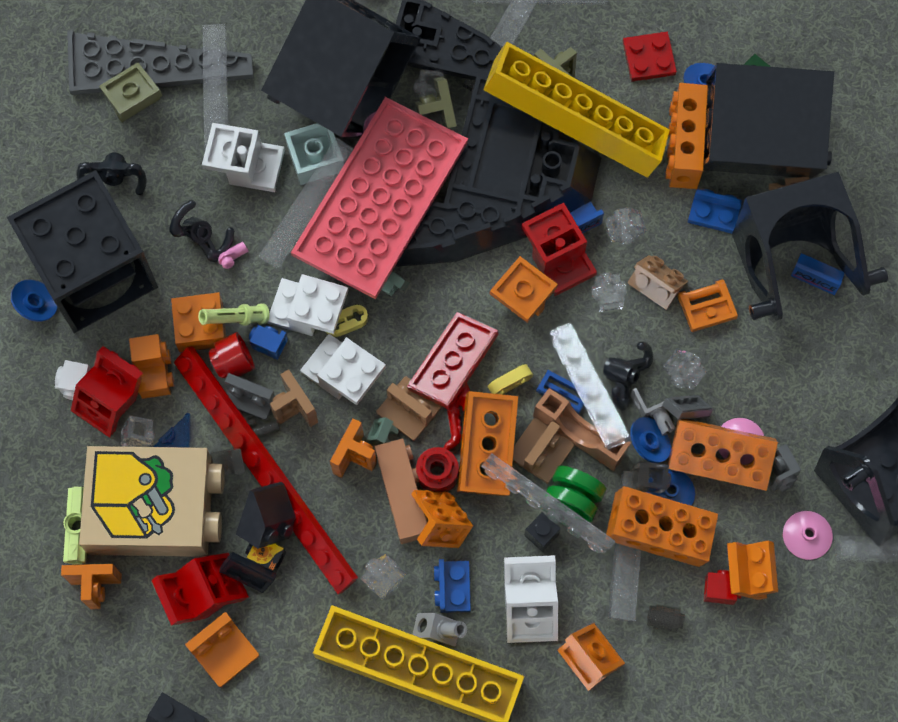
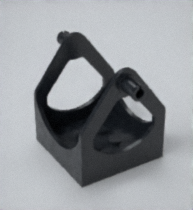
(798, 213)
(866, 475)

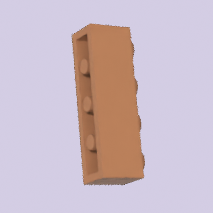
(399, 484)

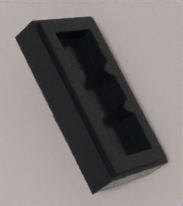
(247, 572)

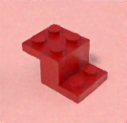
(559, 248)
(106, 391)
(197, 590)

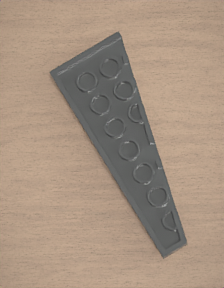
(99, 58)

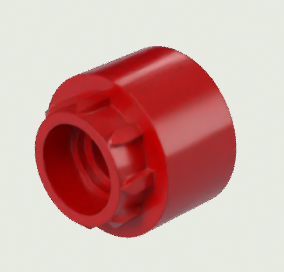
(231, 356)
(437, 457)

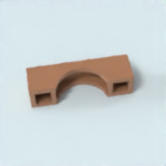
(576, 429)

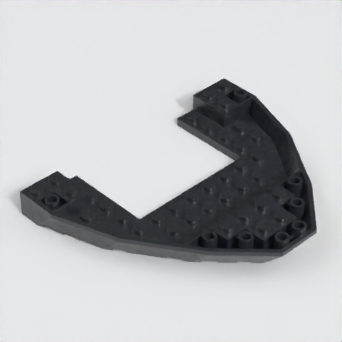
(511, 159)

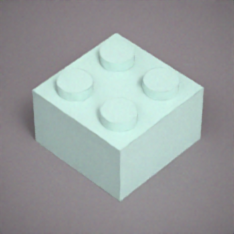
(307, 148)

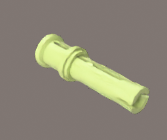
(243, 315)

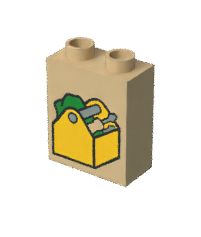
(150, 501)

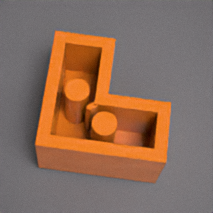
(151, 358)

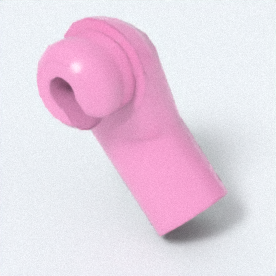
(227, 257)

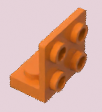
(447, 521)
(222, 650)

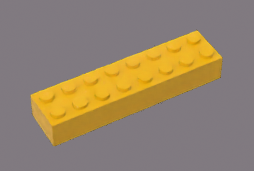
(577, 109)
(418, 666)

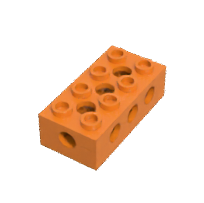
(687, 136)
(475, 429)
(730, 468)
(674, 517)

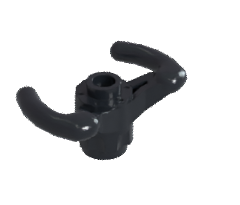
(114, 170)
(199, 232)
(626, 373)

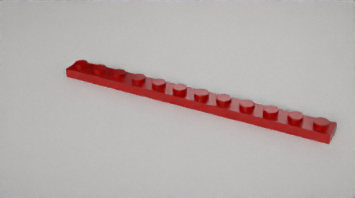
(264, 467)

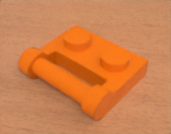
(708, 312)

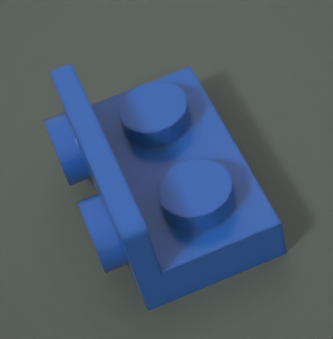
(714, 210)
(454, 586)

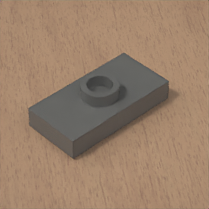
(687, 407)

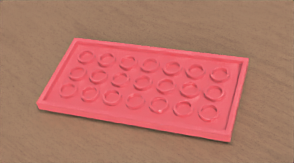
(379, 197)

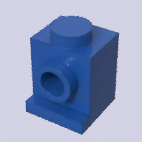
(268, 341)

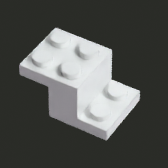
(243, 157)
(307, 305)
(343, 369)
(531, 599)

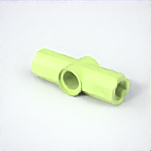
(72, 550)

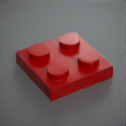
(649, 56)

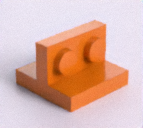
(524, 289)
(353, 449)
(752, 569)
(90, 579)
(590, 656)

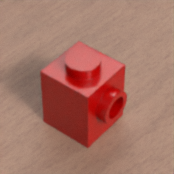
(718, 588)

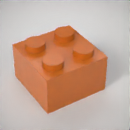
(187, 327)

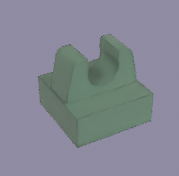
(393, 283)
(380, 430)

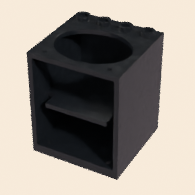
(339, 64)
(768, 120)
(82, 249)

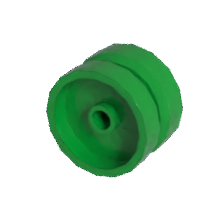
(577, 491)

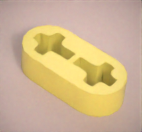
(353, 324)
(511, 380)

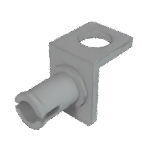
(658, 412)
(439, 628)

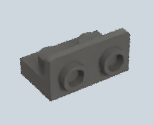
(249, 396)
(785, 469)

